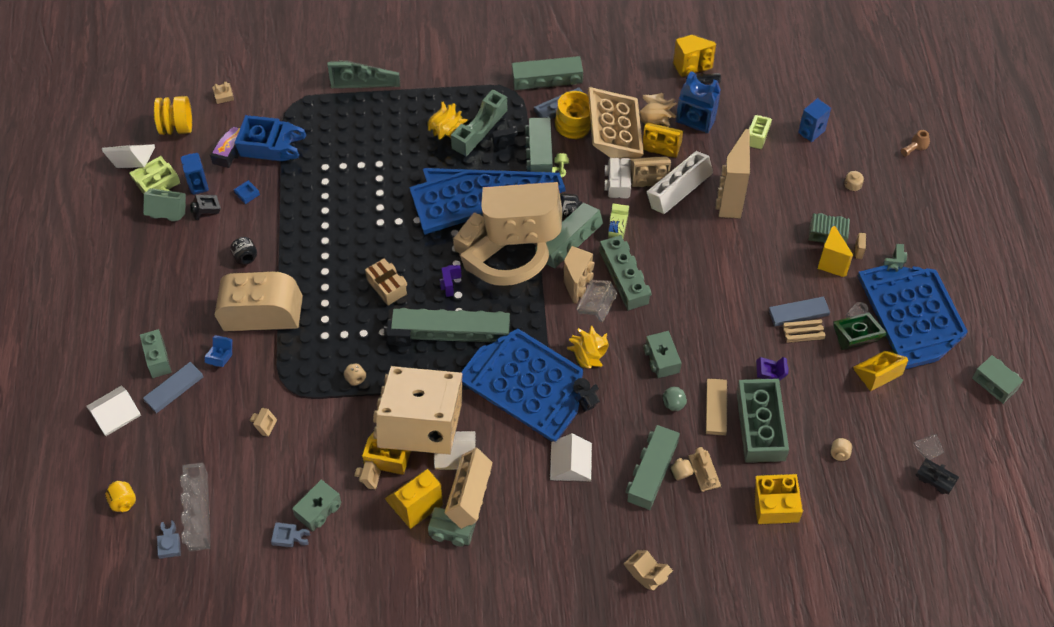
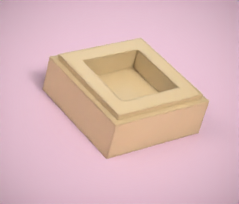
(860, 245)

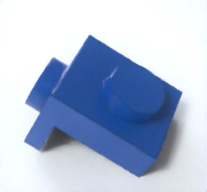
(220, 352)

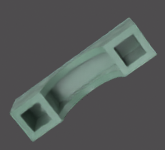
(468, 136)

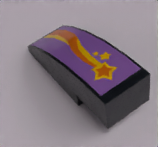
(225, 149)

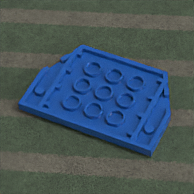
(914, 312)
(526, 382)

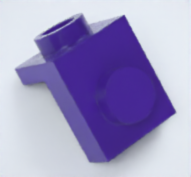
(448, 274)
(771, 369)

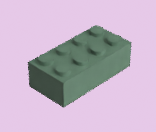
(762, 420)

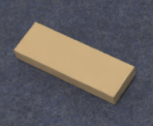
(716, 407)

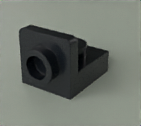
(204, 204)

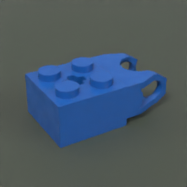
(698, 104)
(267, 138)

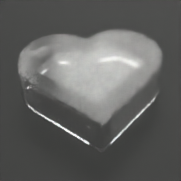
(857, 309)

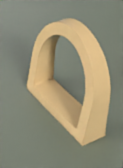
(484, 248)

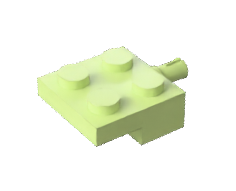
(155, 175)

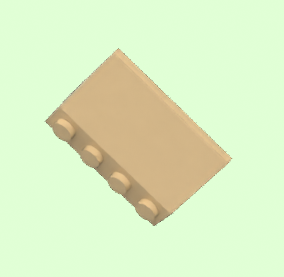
(615, 124)
(734, 179)

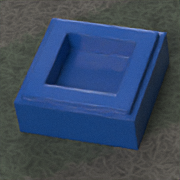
(246, 192)

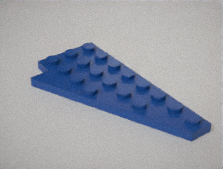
(456, 194)

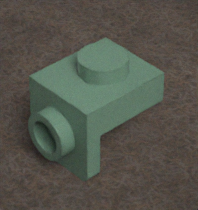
(898, 260)

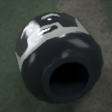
(569, 203)
(243, 250)

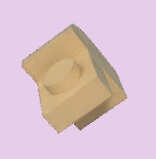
(646, 569)

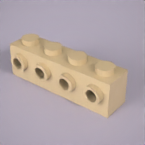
(468, 488)

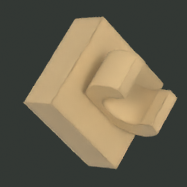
(223, 93)
(264, 421)
(368, 474)

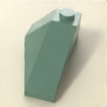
(356, 75)

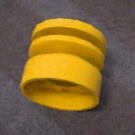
(169, 115)
(573, 115)

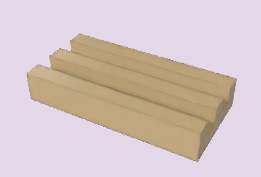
(803, 327)

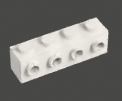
(680, 182)

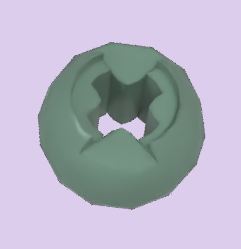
(674, 398)

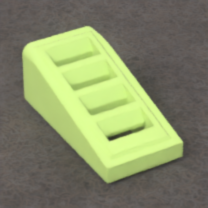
(759, 132)

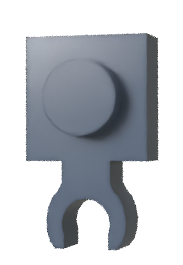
(287, 534)
(169, 542)

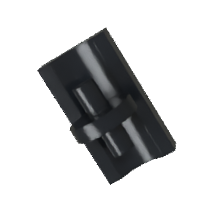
(585, 395)
(937, 476)

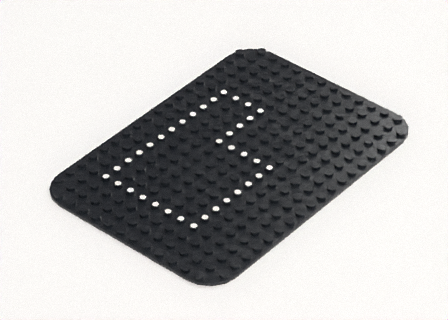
(353, 206)

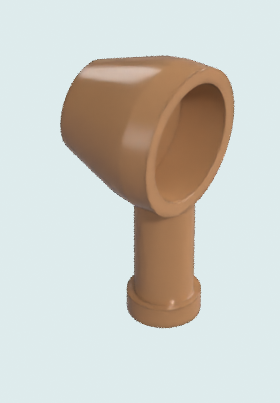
(919, 141)

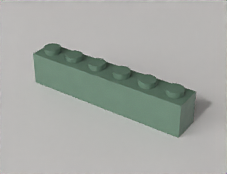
(452, 325)

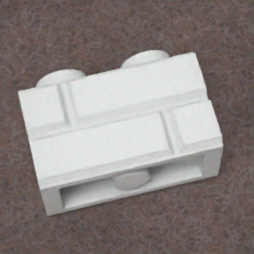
(618, 177)

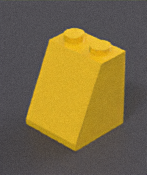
(416, 498)

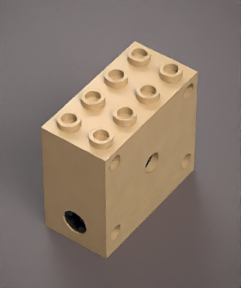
(418, 410)

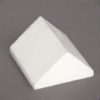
(129, 156)
(113, 410)
(463, 442)
(571, 459)

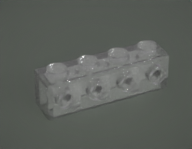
(196, 507)

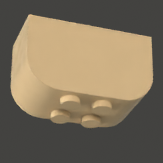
(522, 213)
(258, 301)

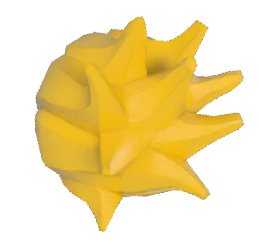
(445, 121)
(589, 348)

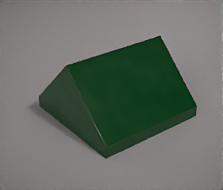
(858, 331)

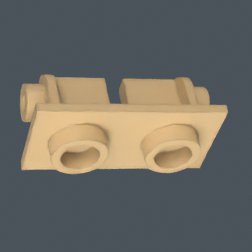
(704, 470)

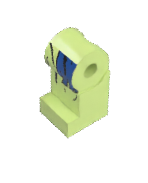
(618, 220)

